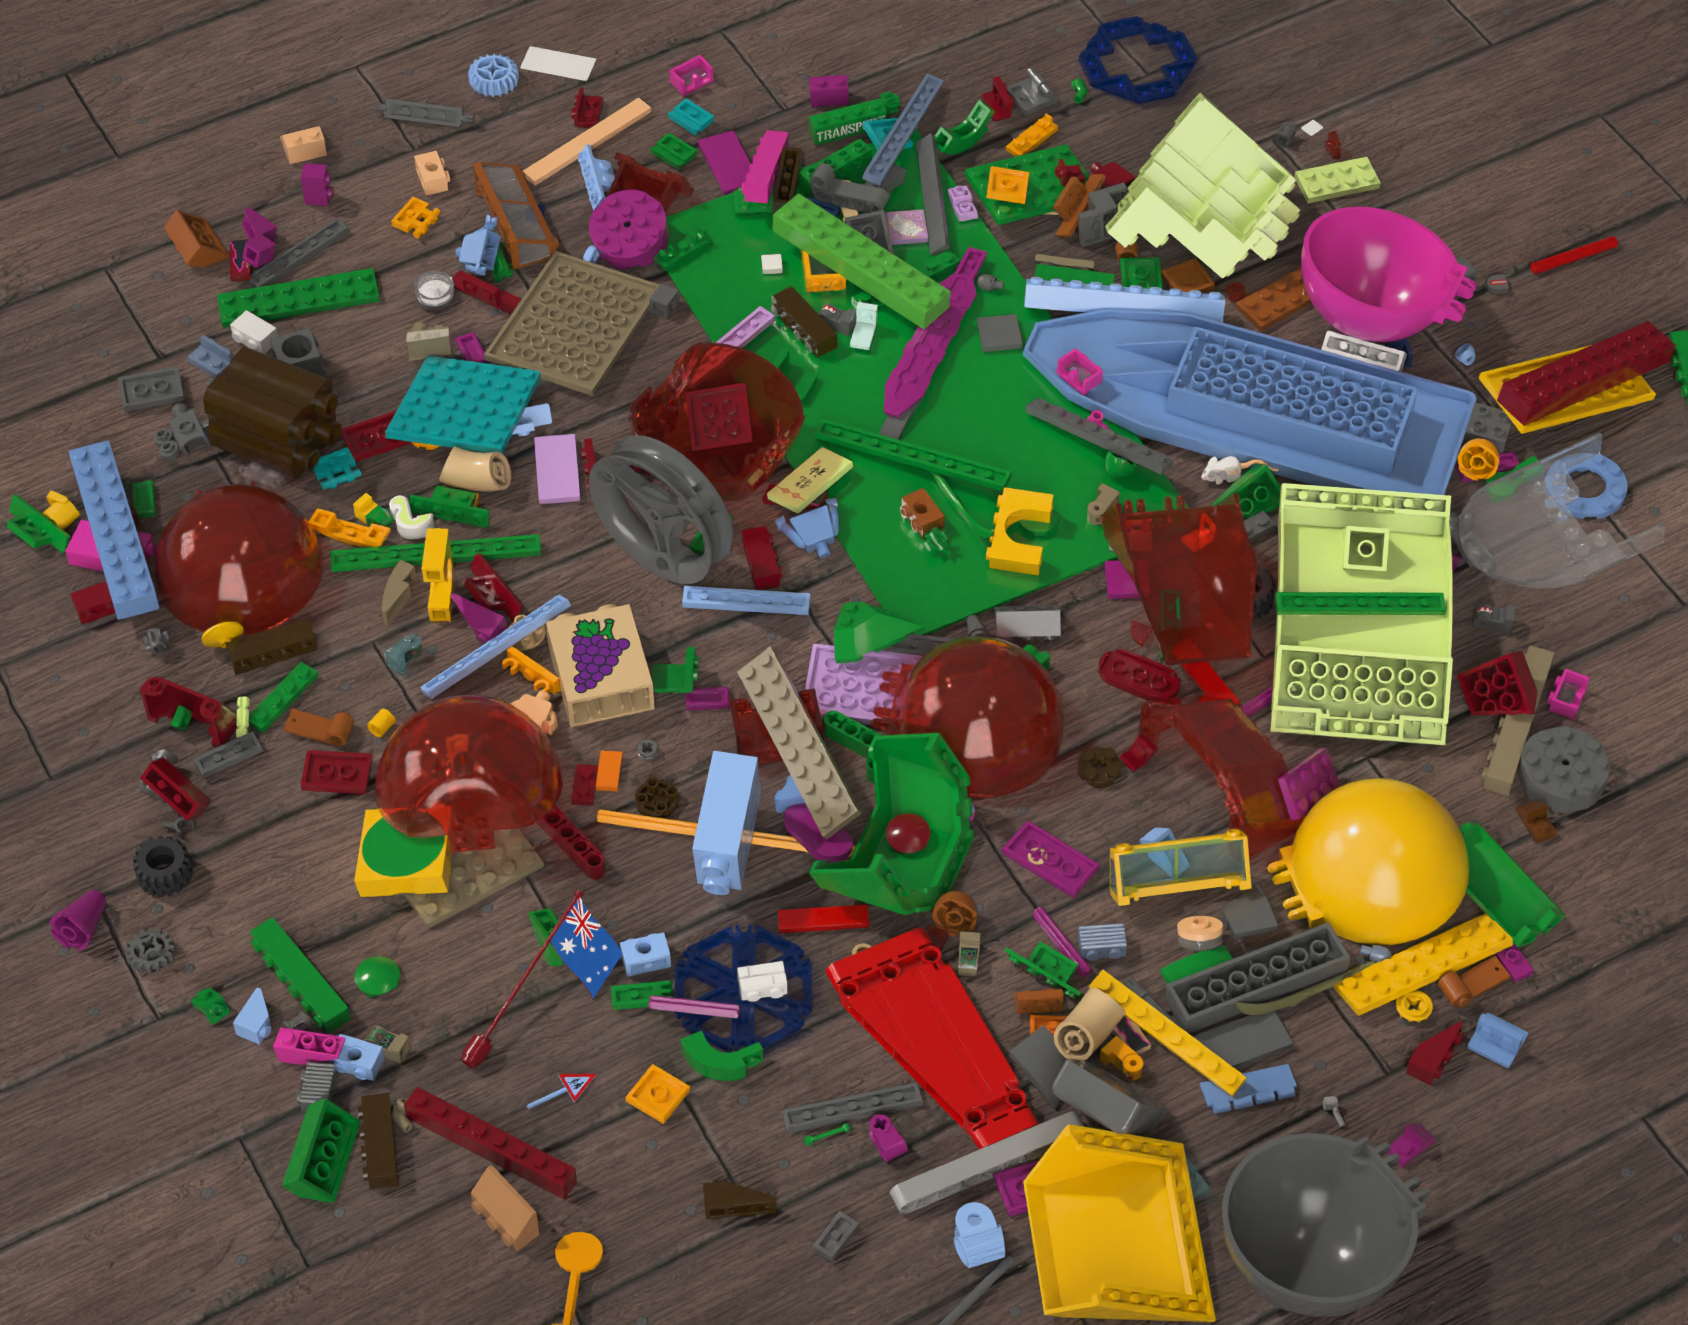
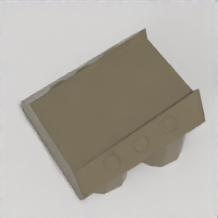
(428, 341)

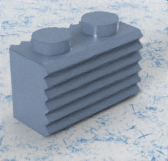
(1102, 941)

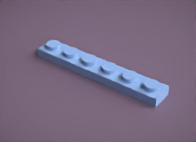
(746, 600)

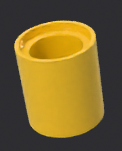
(381, 723)

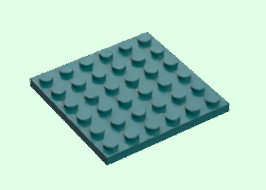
(463, 404)

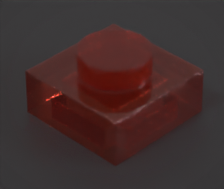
(1333, 145)

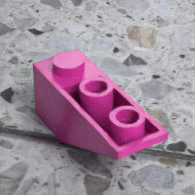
(303, 1046)

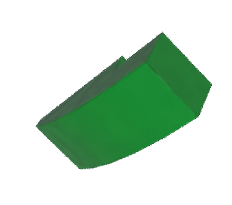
(1195, 963)

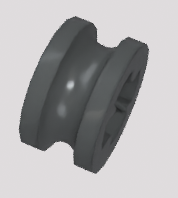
(647, 744)

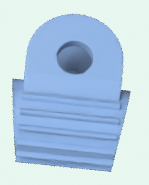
(978, 1238)

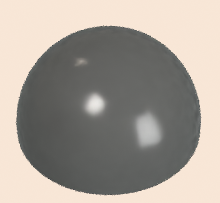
(1321, 1222)

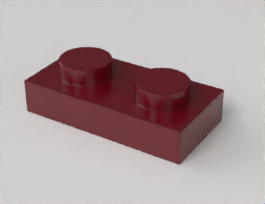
(584, 785)

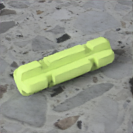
(242, 716)

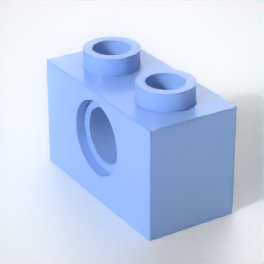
(636, 962)
(370, 1059)

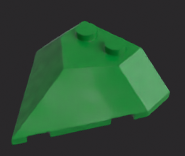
(868, 628)

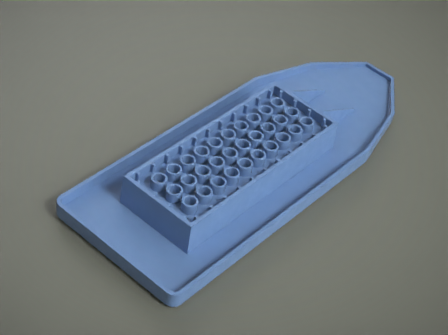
(1261, 399)

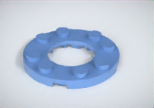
(1611, 498)

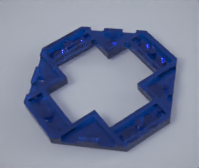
(1120, 85)

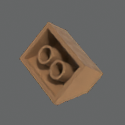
(504, 1209)

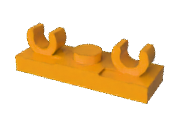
(1032, 136)
(531, 670)

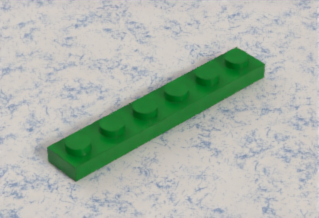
(931, 267)

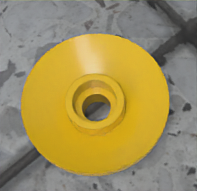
(222, 633)

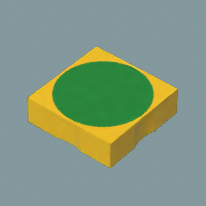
(398, 863)

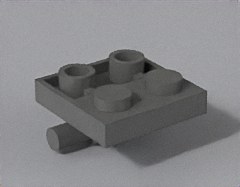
(1032, 93)

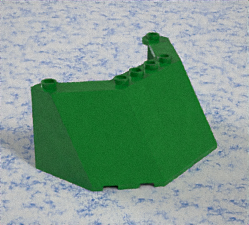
(918, 778)

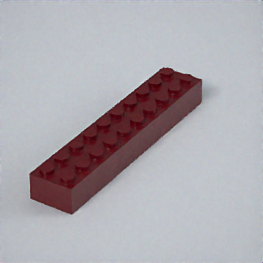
(1585, 373)

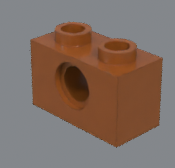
(921, 512)

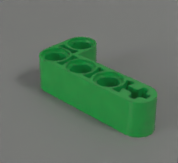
(839, 727)

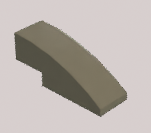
(397, 590)

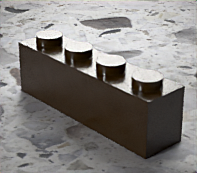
(787, 177)
(804, 321)
(271, 646)
(379, 1141)

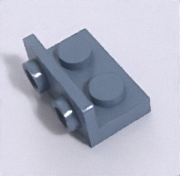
(211, 357)

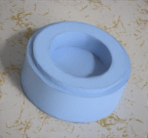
(591, 254)

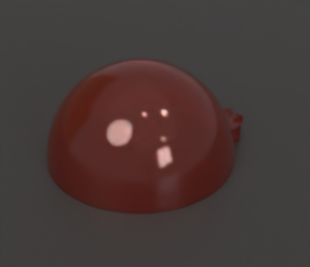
(237, 559)
(987, 704)

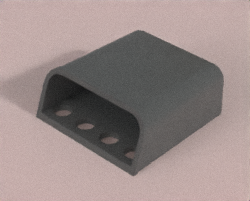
(1107, 1098)

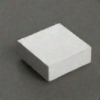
(771, 264)

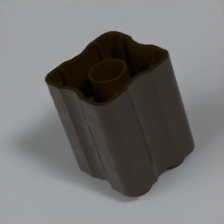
(271, 413)

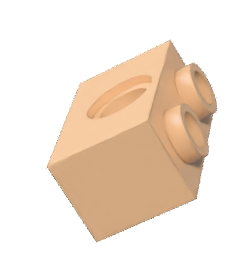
(431, 173)

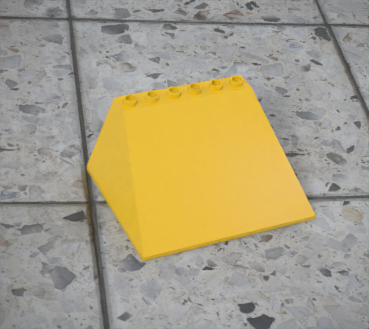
(1117, 1229)

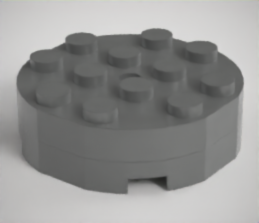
(1563, 769)

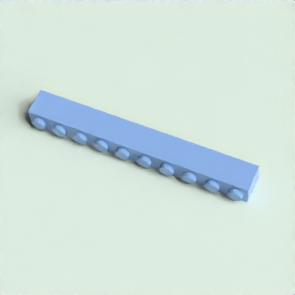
(1095, 296)

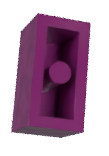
(828, 90)
(316, 184)

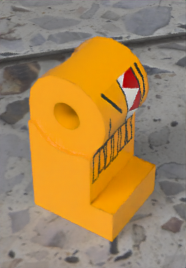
(1123, 1058)

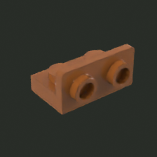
(1038, 1001)

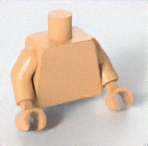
(539, 710)

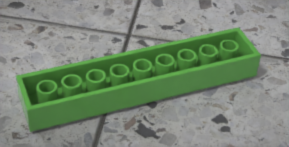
(861, 261)

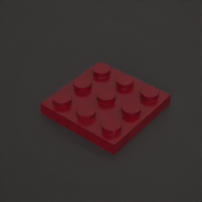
(719, 418)

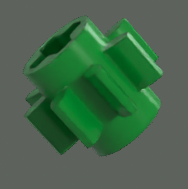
(890, 102)
(936, 539)

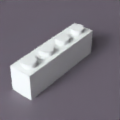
(1364, 351)

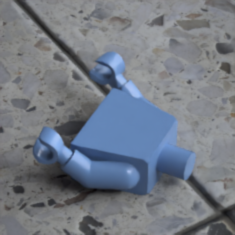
(480, 248)
(813, 529)

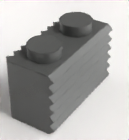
(317, 1082)

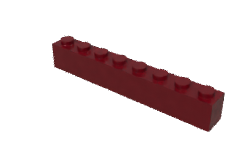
(491, 1143)

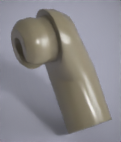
(399, 1115)

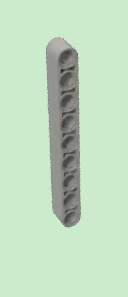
(980, 1165)

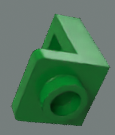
(211, 1005)

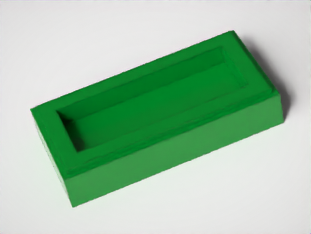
(144, 498)

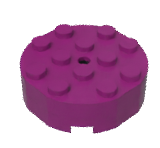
(629, 229)

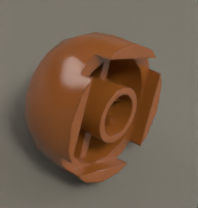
(955, 913)

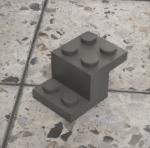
(1100, 211)

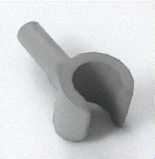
(1331, 1103)

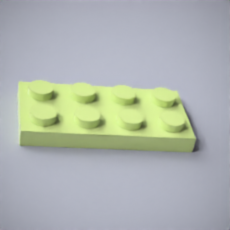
(1337, 180)

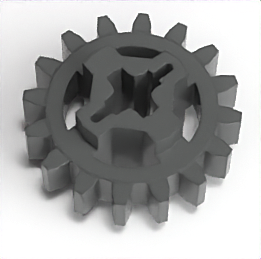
(150, 951)

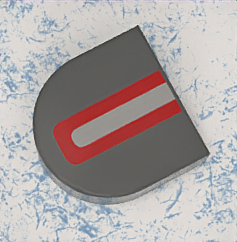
(1497, 284)

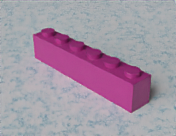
(764, 170)

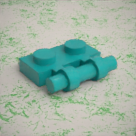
(335, 463)

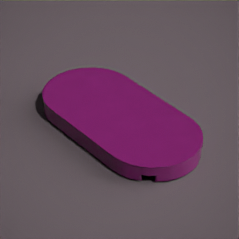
(803, 828)

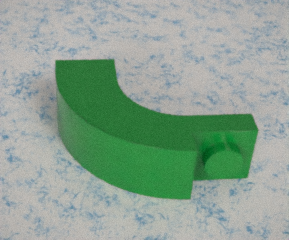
(968, 133)
(719, 1064)

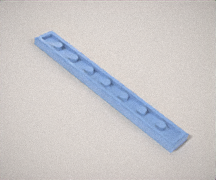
(495, 646)

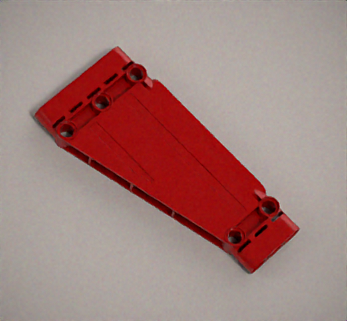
(933, 1033)

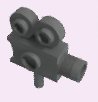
(187, 432)

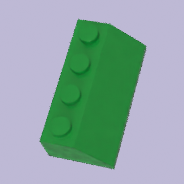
(321, 1152)

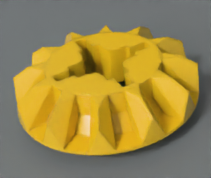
(1414, 998)

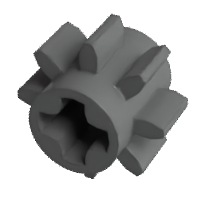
(157, 641)

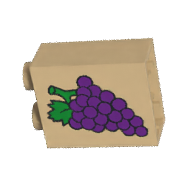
(600, 664)

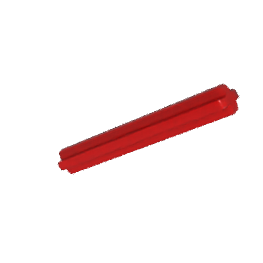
(1574, 254)

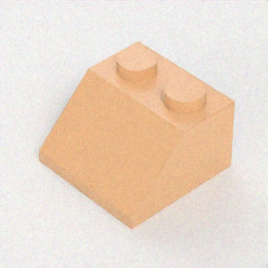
(304, 145)

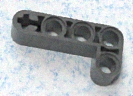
(845, 193)

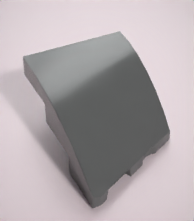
(1249, 914)
(1040, 1061)

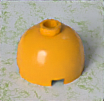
(1478, 459)

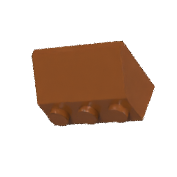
(195, 239)

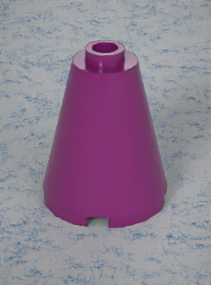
(78, 920)

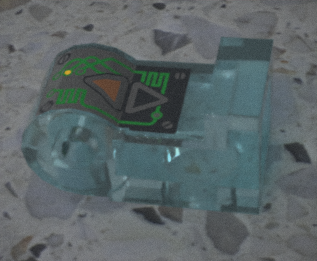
(403, 652)

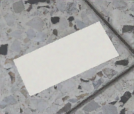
(558, 63)

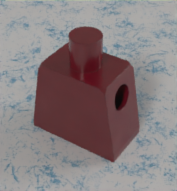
(1114, 174)

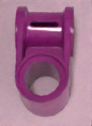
(886, 1138)

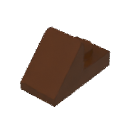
(1536, 820)

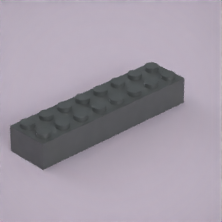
(1257, 977)

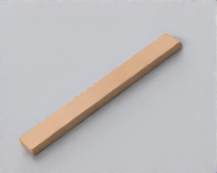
(594, 137)

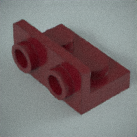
(586, 110)

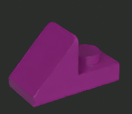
(1411, 1143)

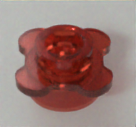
(1236, 292)

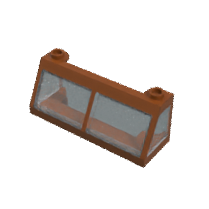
(518, 214)

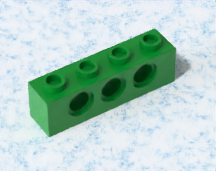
(844, 162)

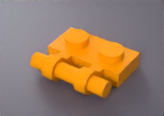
(411, 214)

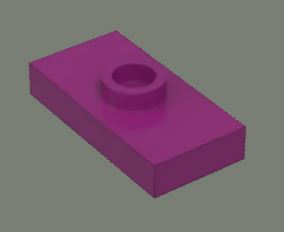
(1514, 963)

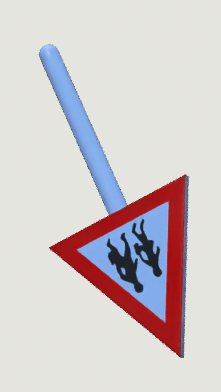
(573, 1083)

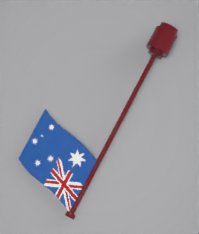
(581, 946)

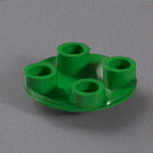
(377, 976)

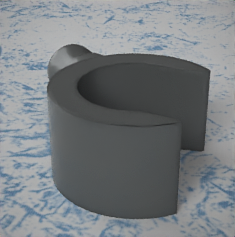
(175, 826)

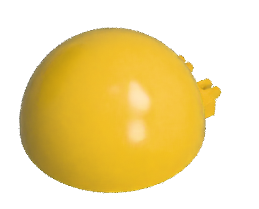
(1375, 863)

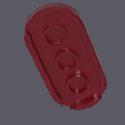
(1138, 675)

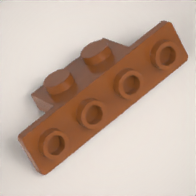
(1075, 201)

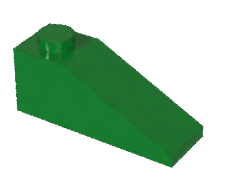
(543, 923)

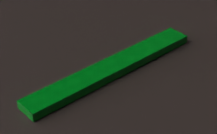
(1359, 603)

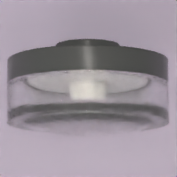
(434, 290)

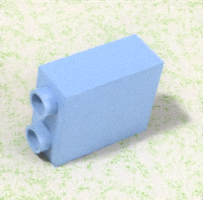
(726, 822)

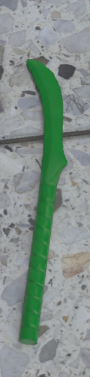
(979, 529)

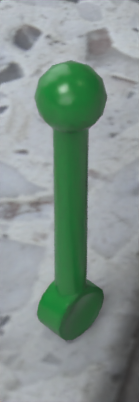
(808, 1140)

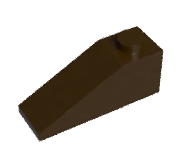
(729, 1199)

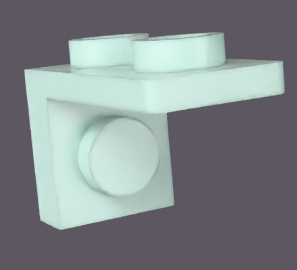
(865, 326)

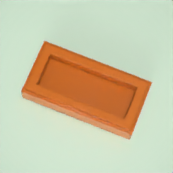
(609, 771)

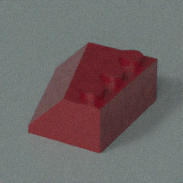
(1500, 686)

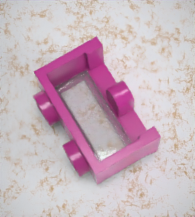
(691, 75)
(1079, 371)
(1569, 694)

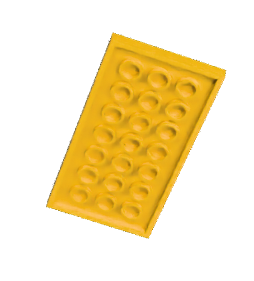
(1623, 395)

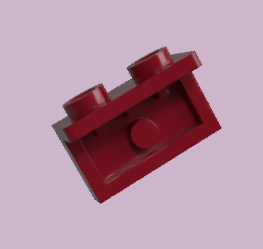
(999, 100)

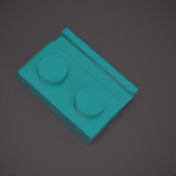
(691, 116)

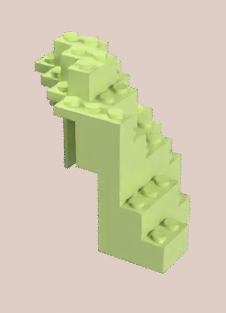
(1209, 192)

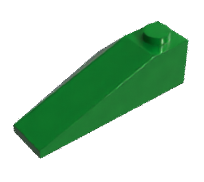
(1256, 491)

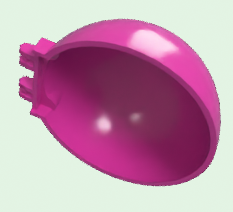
(1381, 274)

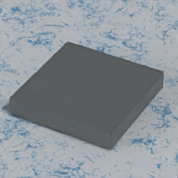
(999, 333)

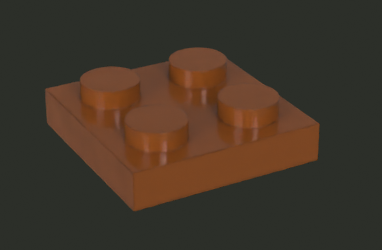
(1188, 277)

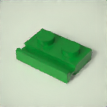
(674, 151)

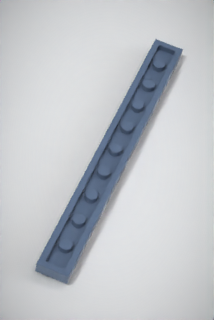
(902, 130)

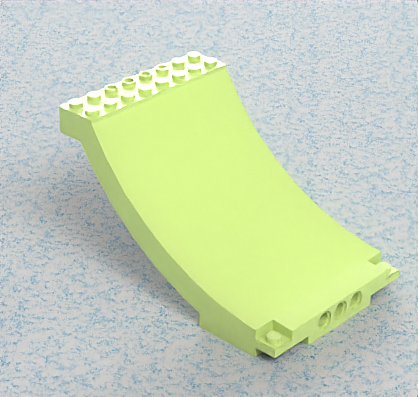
(1363, 671)

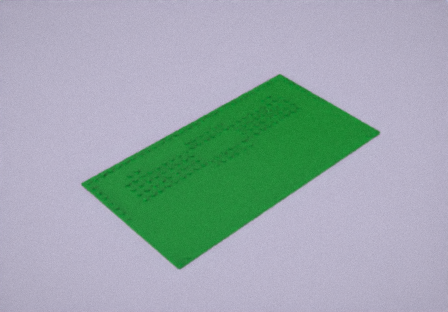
(969, 411)

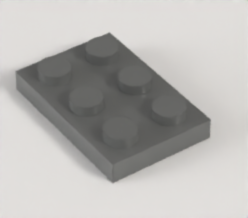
(150, 389)

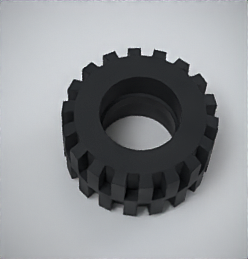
(1265, 593)
(159, 852)

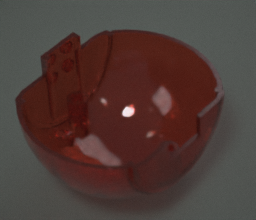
(773, 410)
(466, 772)

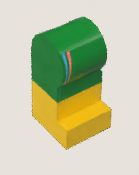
(370, 512)

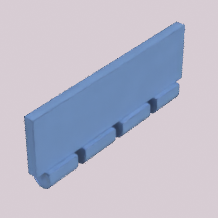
(1259, 1085)

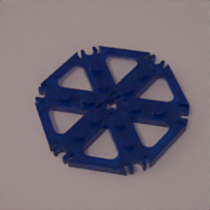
(728, 988)

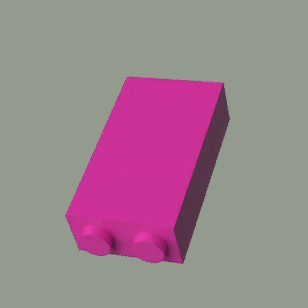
(84, 553)

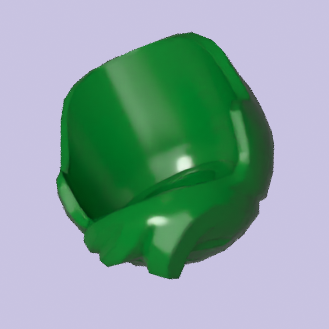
(1119, 466)

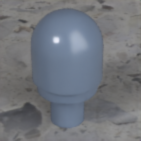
(1376, 953)

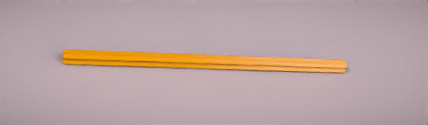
(690, 828)

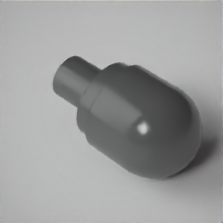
(989, 282)

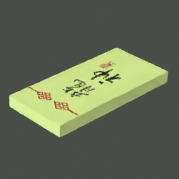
(810, 480)

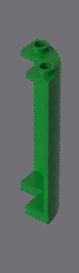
(1506, 889)

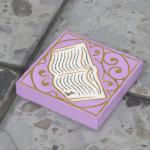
(906, 227)

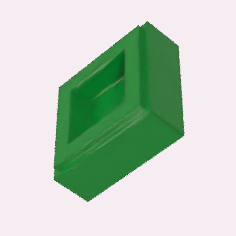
(181, 718)

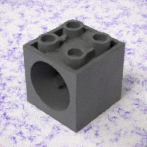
(299, 350)

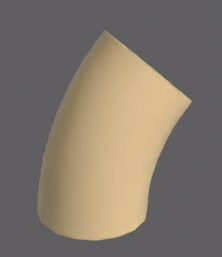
(476, 471)
(1088, 1025)

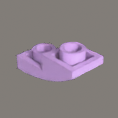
(962, 203)

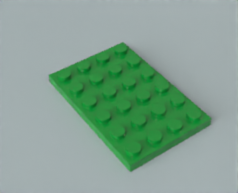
(1042, 186)

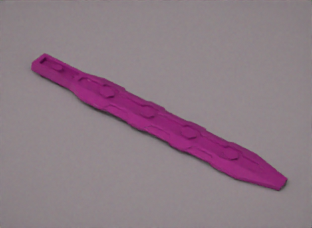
(928, 346)

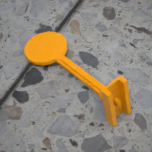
(577, 1254)

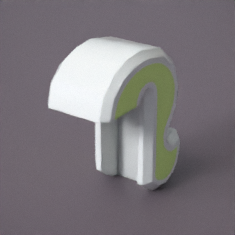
(407, 525)

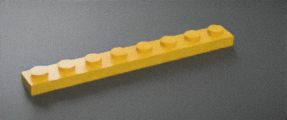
(1171, 1035)

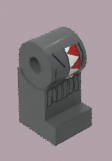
(838, 319)
(1494, 618)

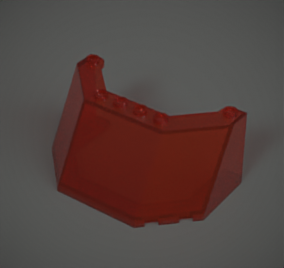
(1237, 757)

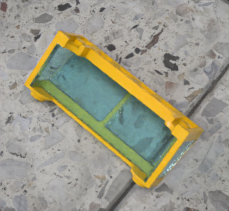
(1179, 866)

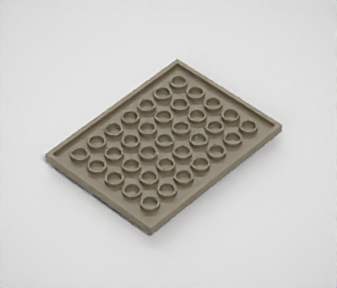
(573, 322)

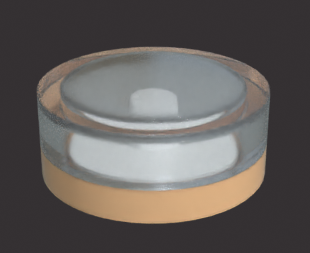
(1200, 933)

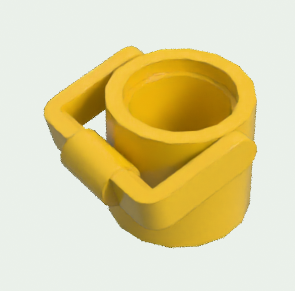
(61, 510)

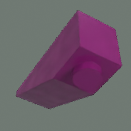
(481, 620)

